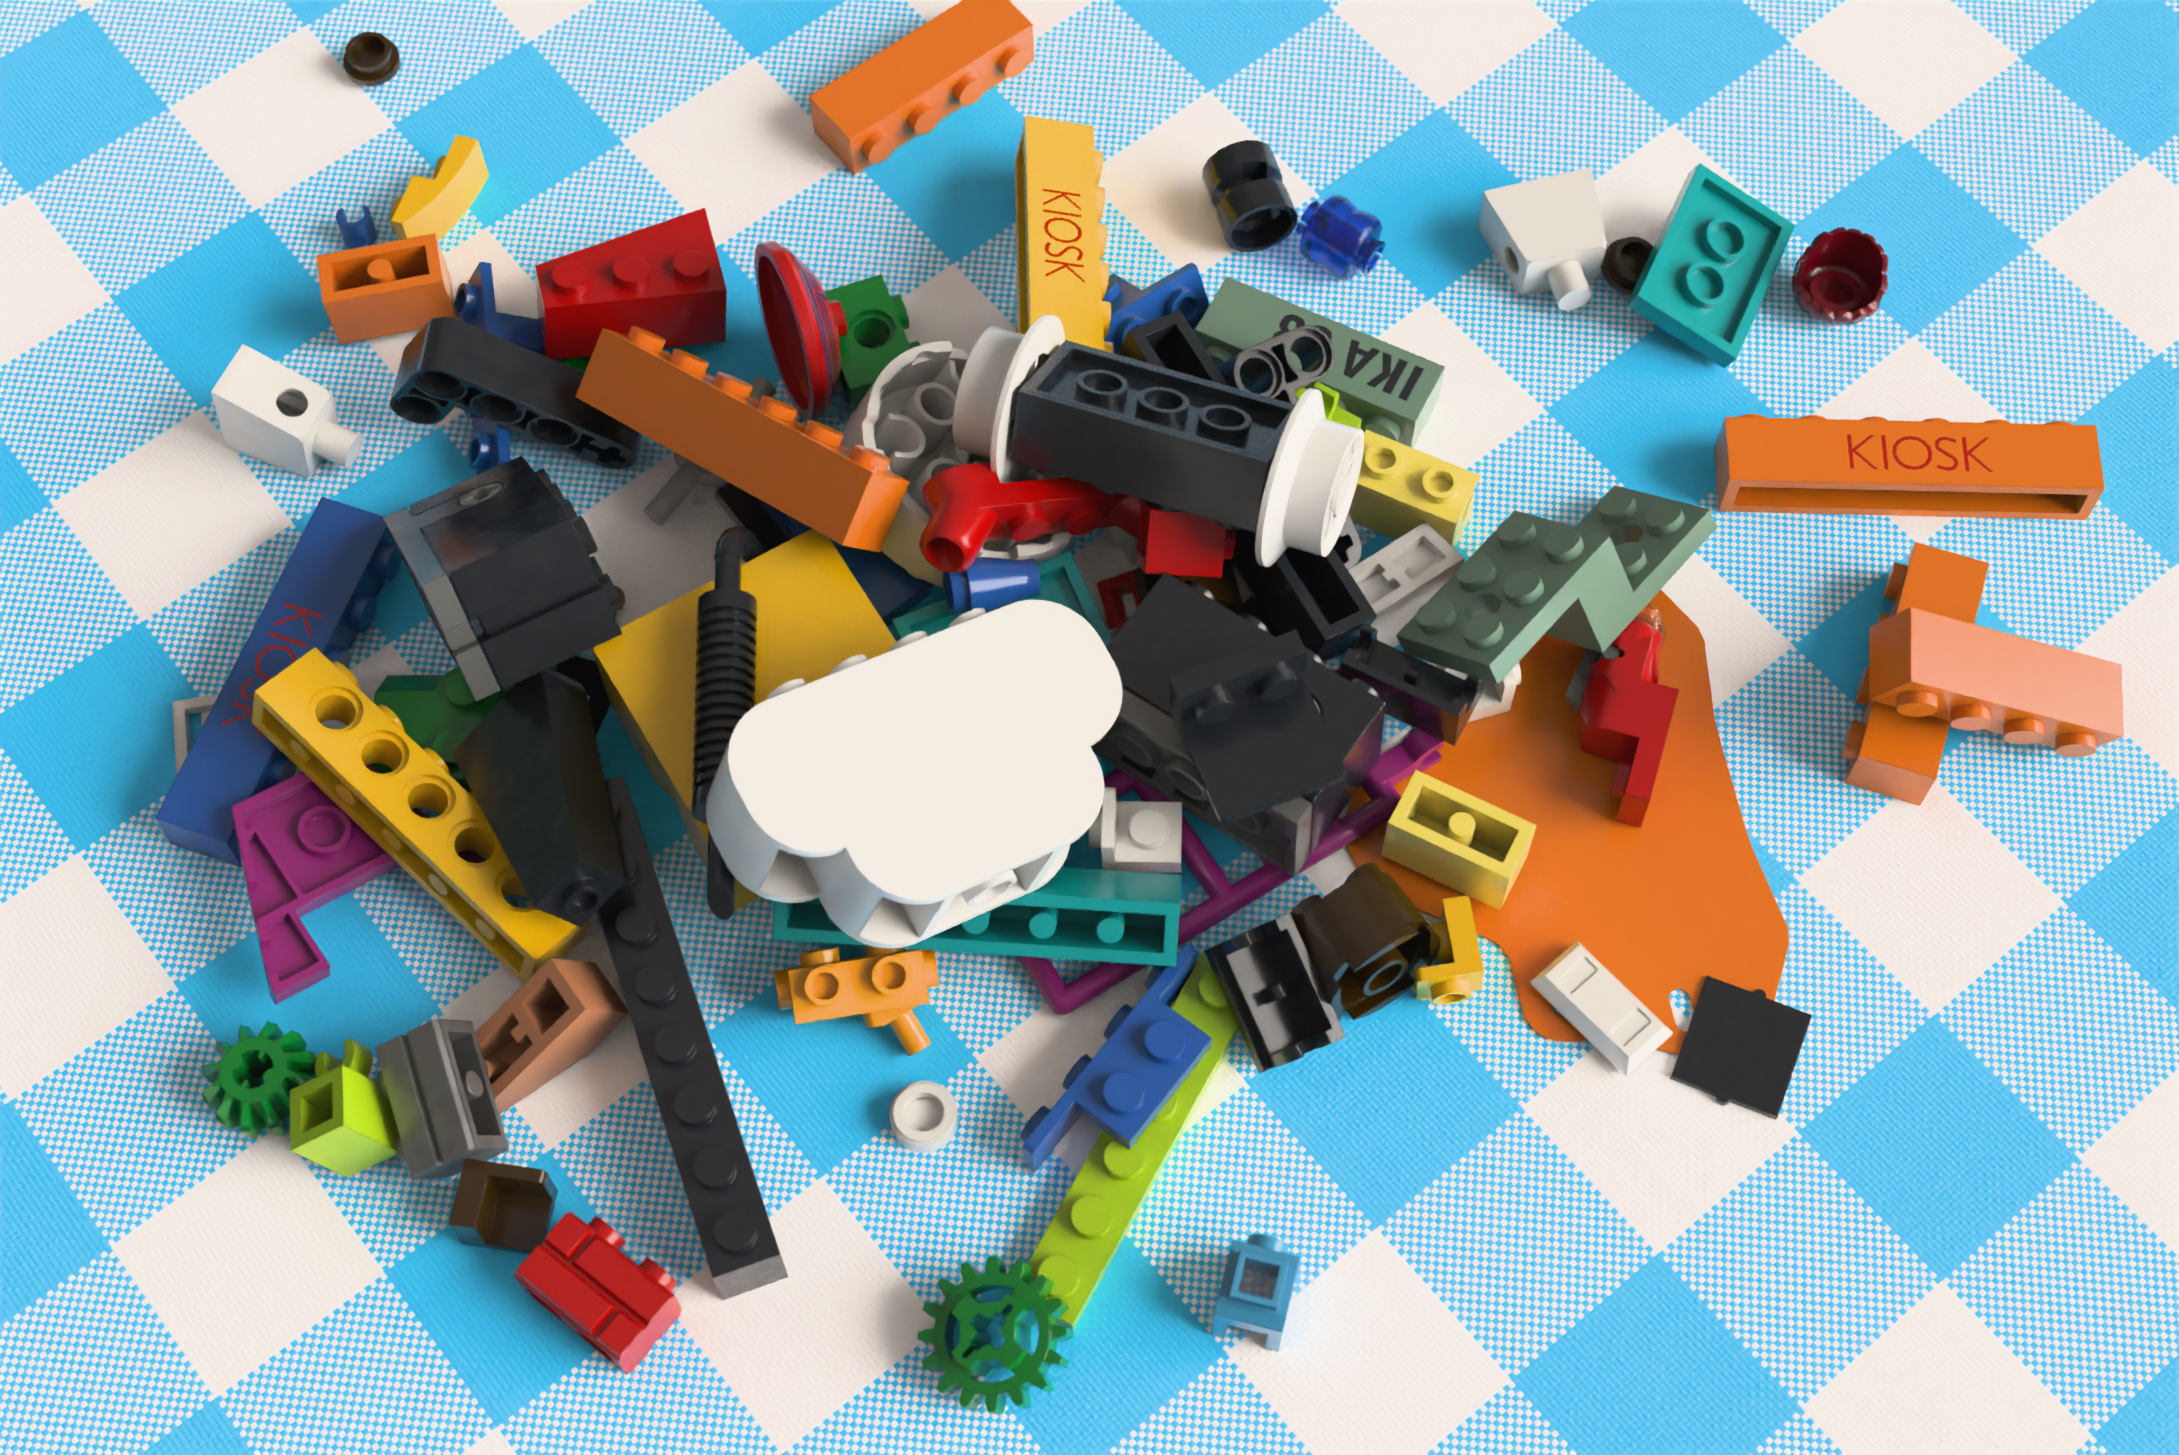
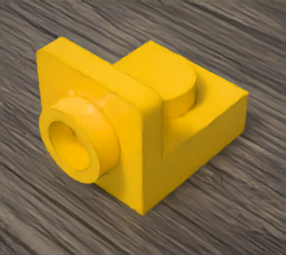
(1459, 945)

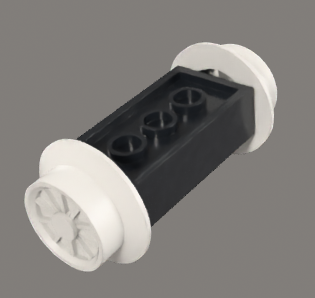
(1158, 437)

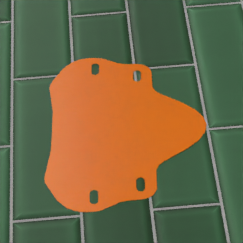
(1645, 901)

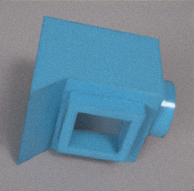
(1256, 1288)

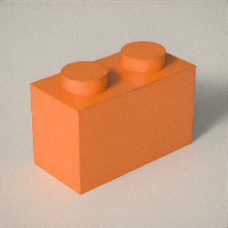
(385, 288)

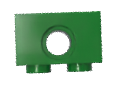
(871, 319)

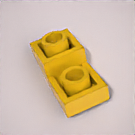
(441, 202)

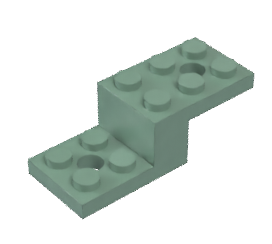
(1556, 582)

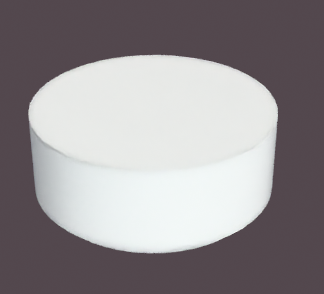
(924, 1116)

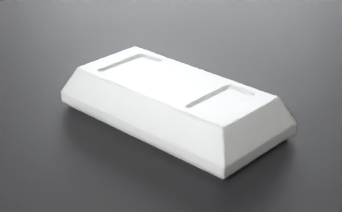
(1601, 1008)

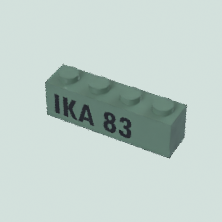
(1374, 379)

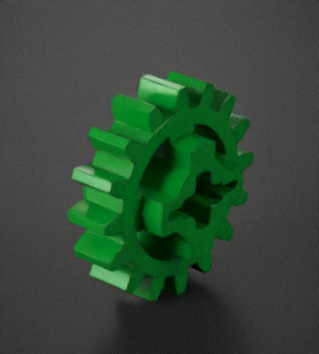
(975, 1356)

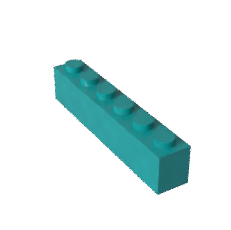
(1070, 917)

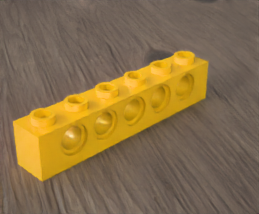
(319, 690)

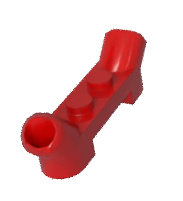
(974, 507)

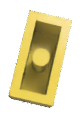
(1458, 839)

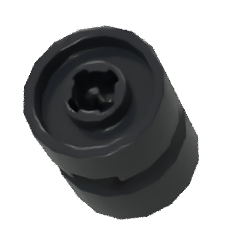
(1249, 196)

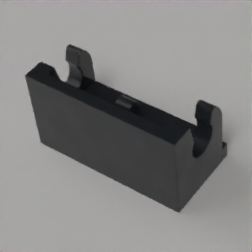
(1412, 688)
(1274, 993)

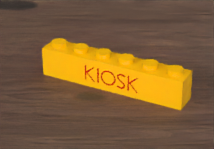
(1060, 230)

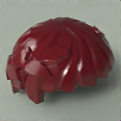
(1841, 277)

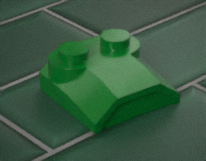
(435, 712)

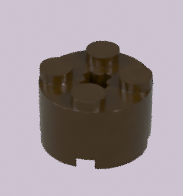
(1365, 941)

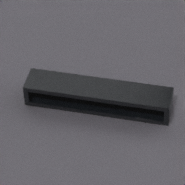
(1300, 588)

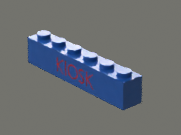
(318, 603)

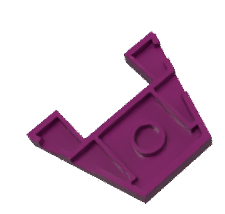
(295, 858)

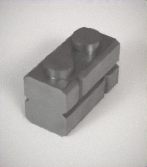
(440, 1098)

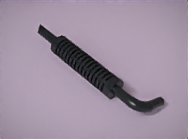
(722, 686)

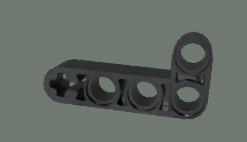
(1277, 377)
(509, 385)

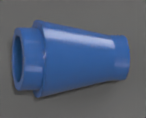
(990, 584)

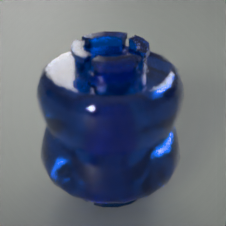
(1340, 237)

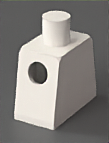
(1547, 235)
(280, 416)

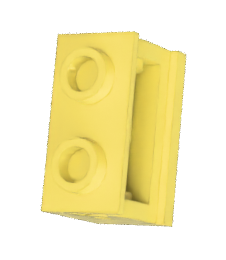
(1408, 487)

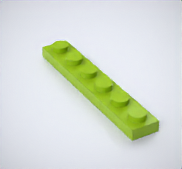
(1117, 1179)

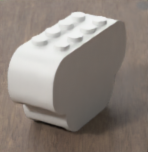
(922, 774)

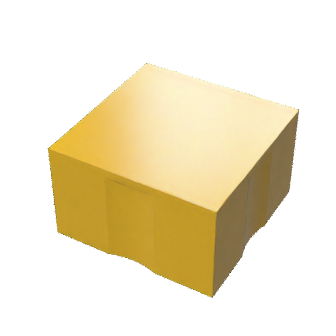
(806, 625)

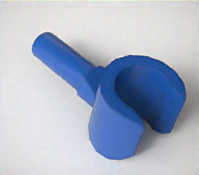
(358, 233)

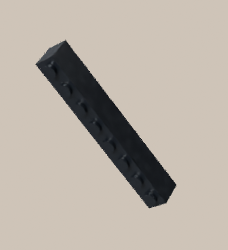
(685, 1069)

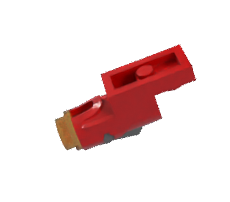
(1626, 711)

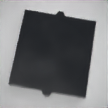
(1741, 1047)

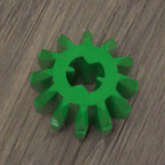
(236, 1081)

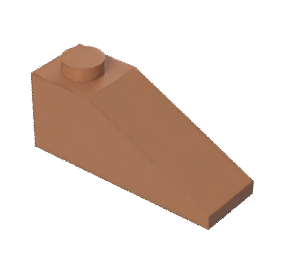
(547, 1027)

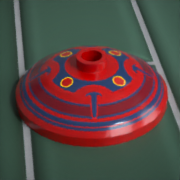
(799, 328)

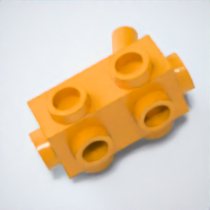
(877, 985)

